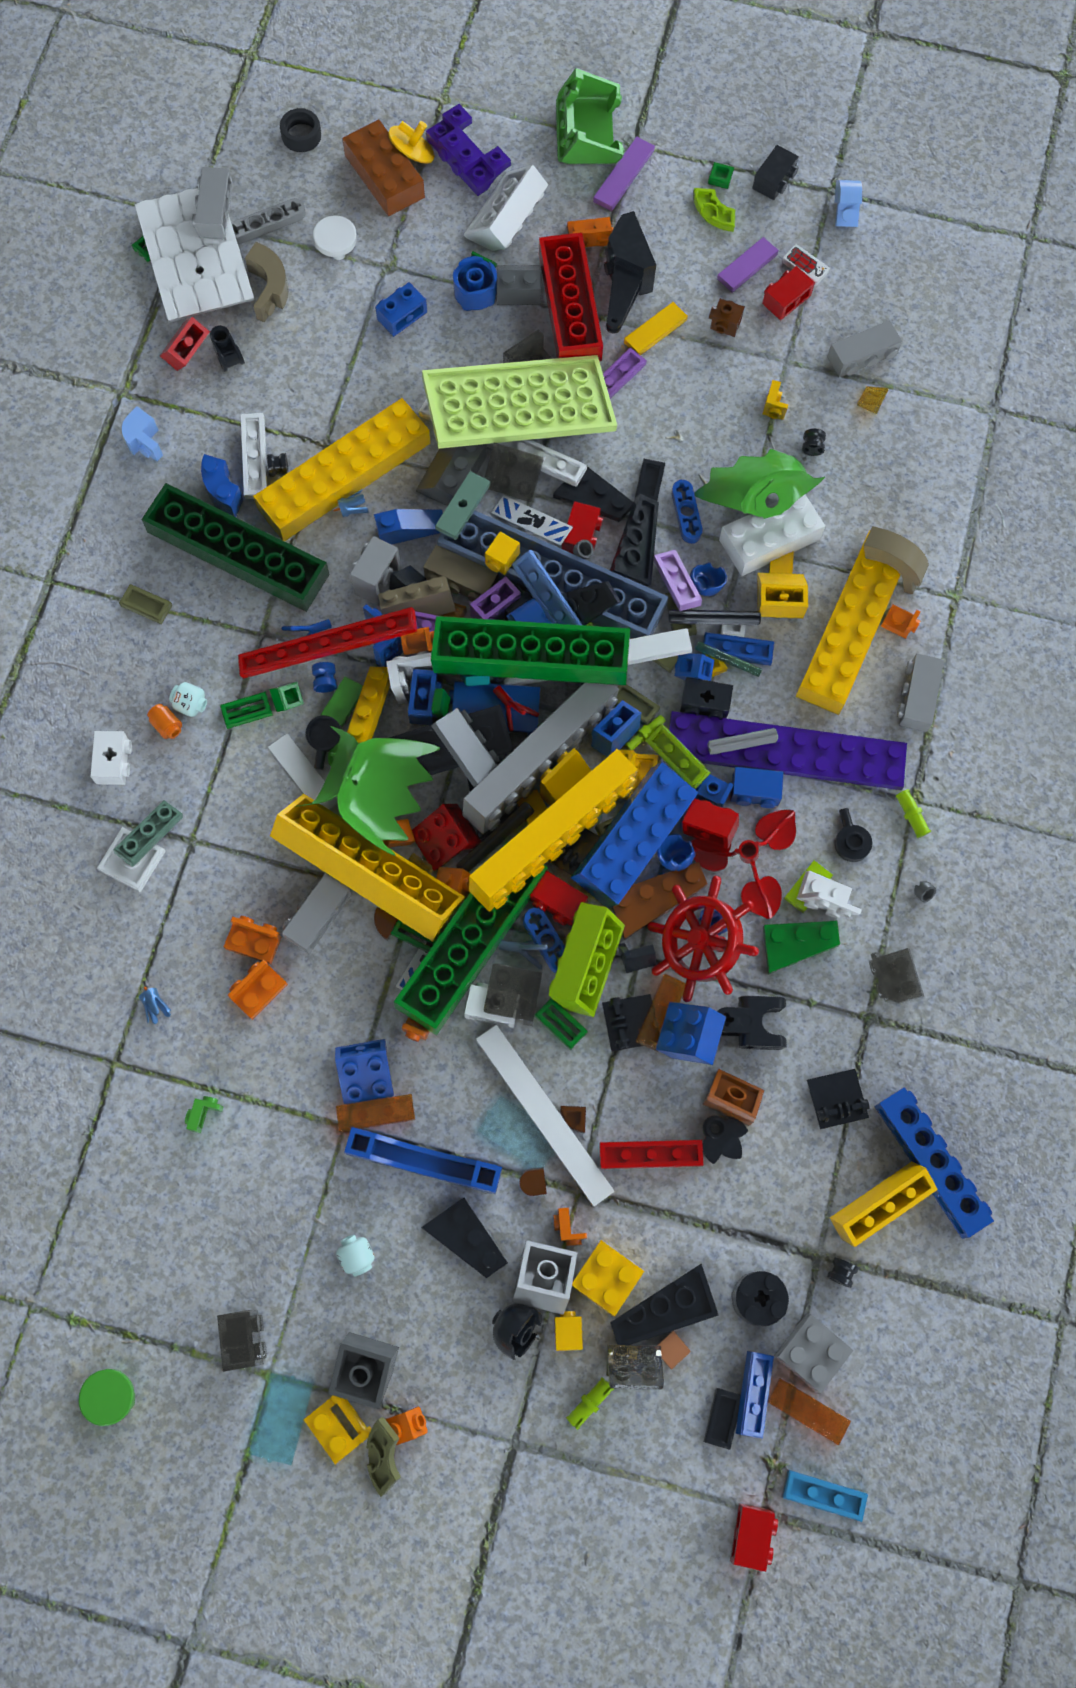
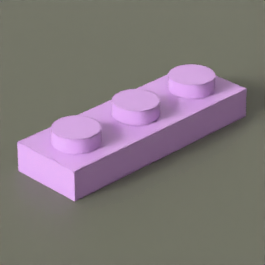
(677, 580)

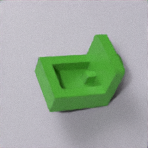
(196, 1116)

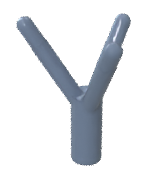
(521, 947)

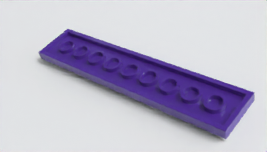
(797, 751)

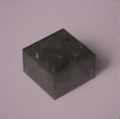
(241, 1339)

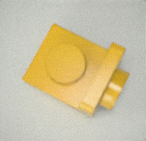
(773, 407)

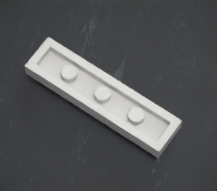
(253, 454)

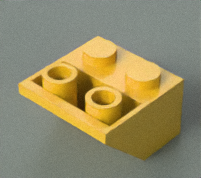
(782, 595)
(563, 776)

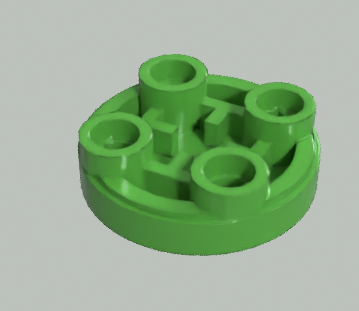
(106, 1397)

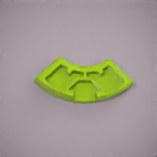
(713, 210)

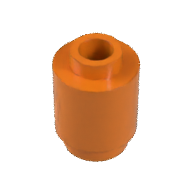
(164, 721)

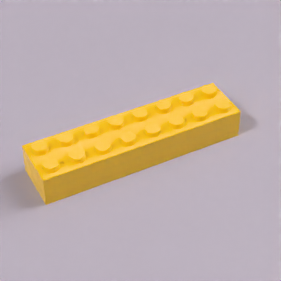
(342, 469)
(848, 634)
(552, 831)
(374, 874)

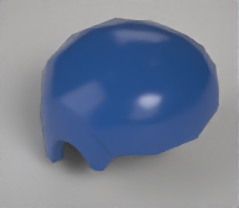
(708, 579)
(676, 853)

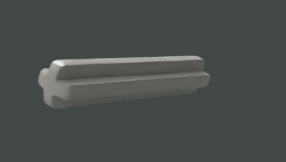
(742, 741)

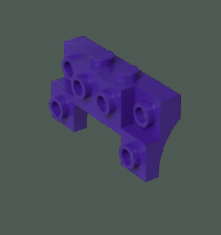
(462, 154)

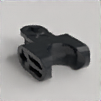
(747, 1022)

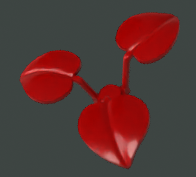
(779, 832)

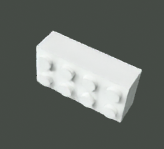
(757, 541)

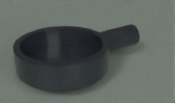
(322, 737)
(852, 841)

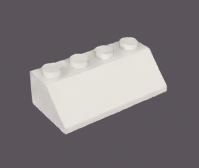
(507, 208)

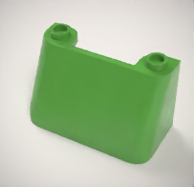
(586, 120)

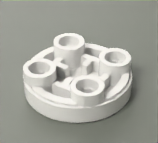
(335, 236)

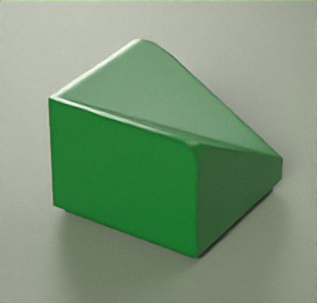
(286, 696)

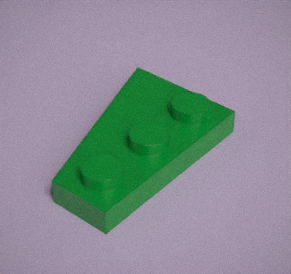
(798, 941)

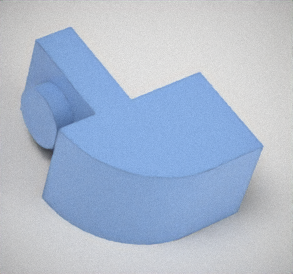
(848, 199)
(138, 430)

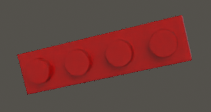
(651, 1154)

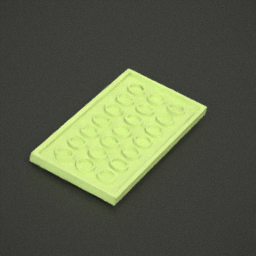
(518, 401)

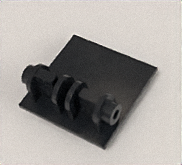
(576, 853)
(625, 1020)
(838, 1099)

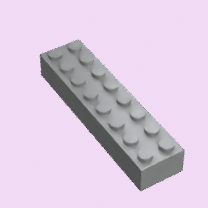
(537, 753)

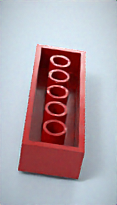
(570, 296)

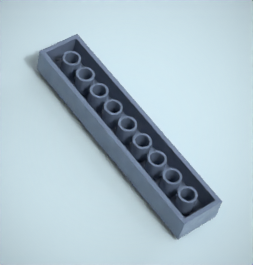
(639, 605)

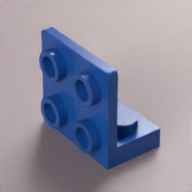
(386, 649)
(364, 1071)

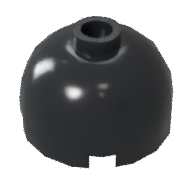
(514, 1329)

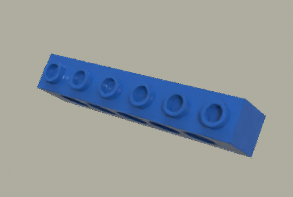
(965, 1223)

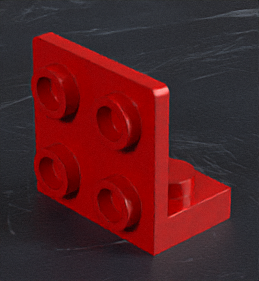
(444, 835)

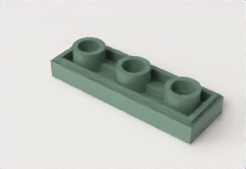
(468, 495)
(139, 842)

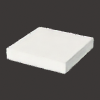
(135, 876)

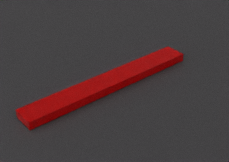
(327, 642)

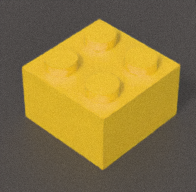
(607, 1278)

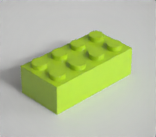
(586, 959)

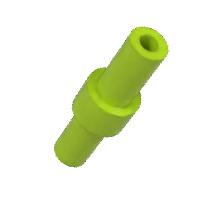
(644, 732)

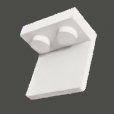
(401, 670)
(826, 894)

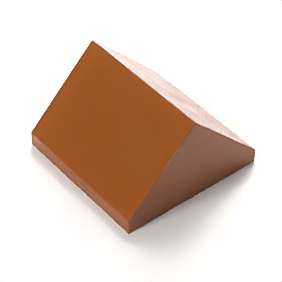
(734, 1097)

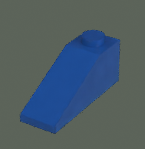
(406, 524)

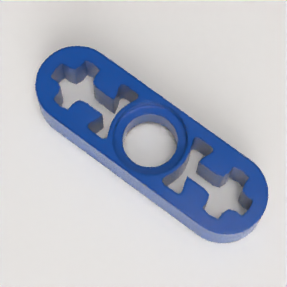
(683, 521)
(532, 928)

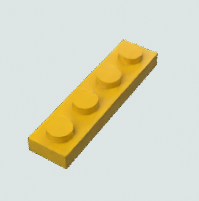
(369, 704)

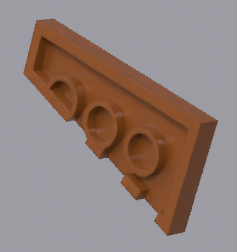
(654, 897)

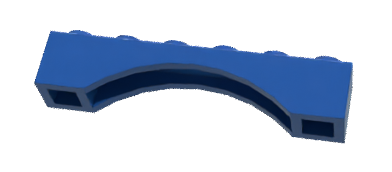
(423, 1161)

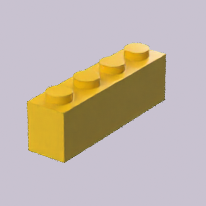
(883, 1203)

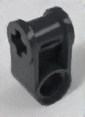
(226, 350)

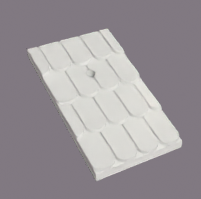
(180, 253)

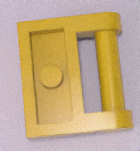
(332, 1433)

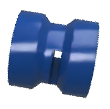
(324, 677)

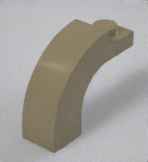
(267, 265)
(898, 553)

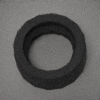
(300, 143)

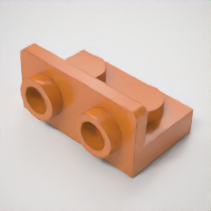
(594, 231)
(252, 939)
(256, 989)

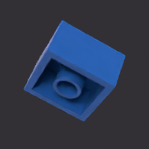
(691, 1033)

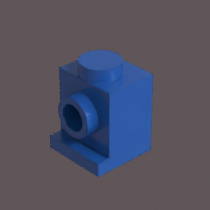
(694, 666)
(718, 797)

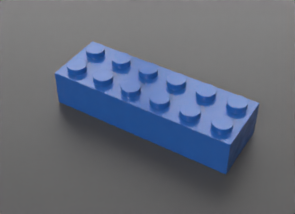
(634, 835)

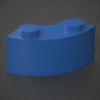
(221, 491)

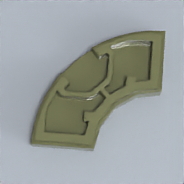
(381, 1451)

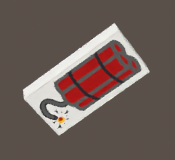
(807, 263)

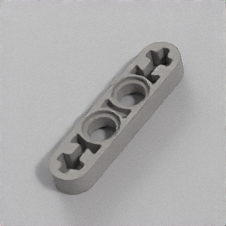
(264, 218)

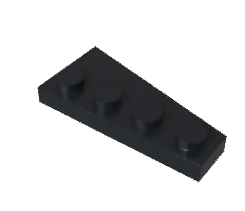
(669, 1309)

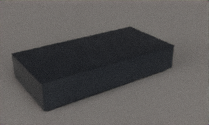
(650, 478)
(722, 1419)

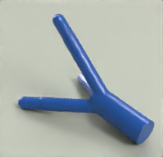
(312, 629)

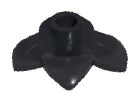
(725, 1141)

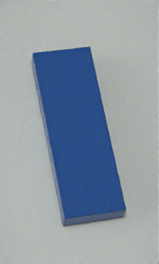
(746, 649)
(754, 1394)

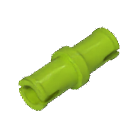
(913, 813)
(589, 1403)

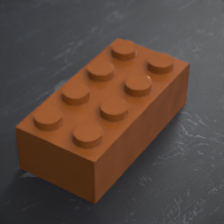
(383, 168)

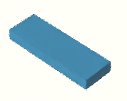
(825, 1495)

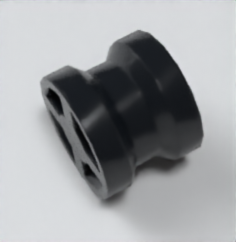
(814, 442)
(277, 464)
(842, 1272)

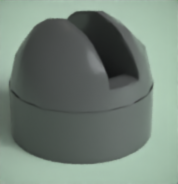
(583, 549)
(924, 891)

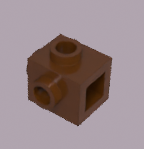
(726, 317)

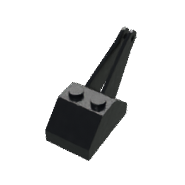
(629, 267)

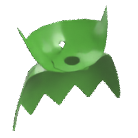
(753, 479)
(382, 776)

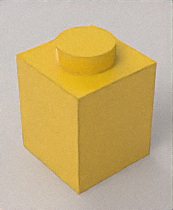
(502, 553)
(568, 1331)

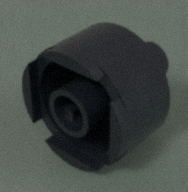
(772, 1308)

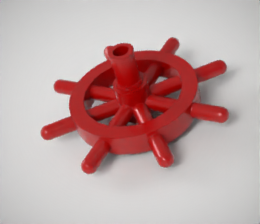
(702, 939)

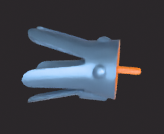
(346, 505)
(150, 1000)

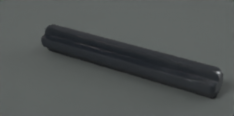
(714, 617)
(497, 836)

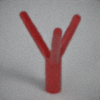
(508, 702)

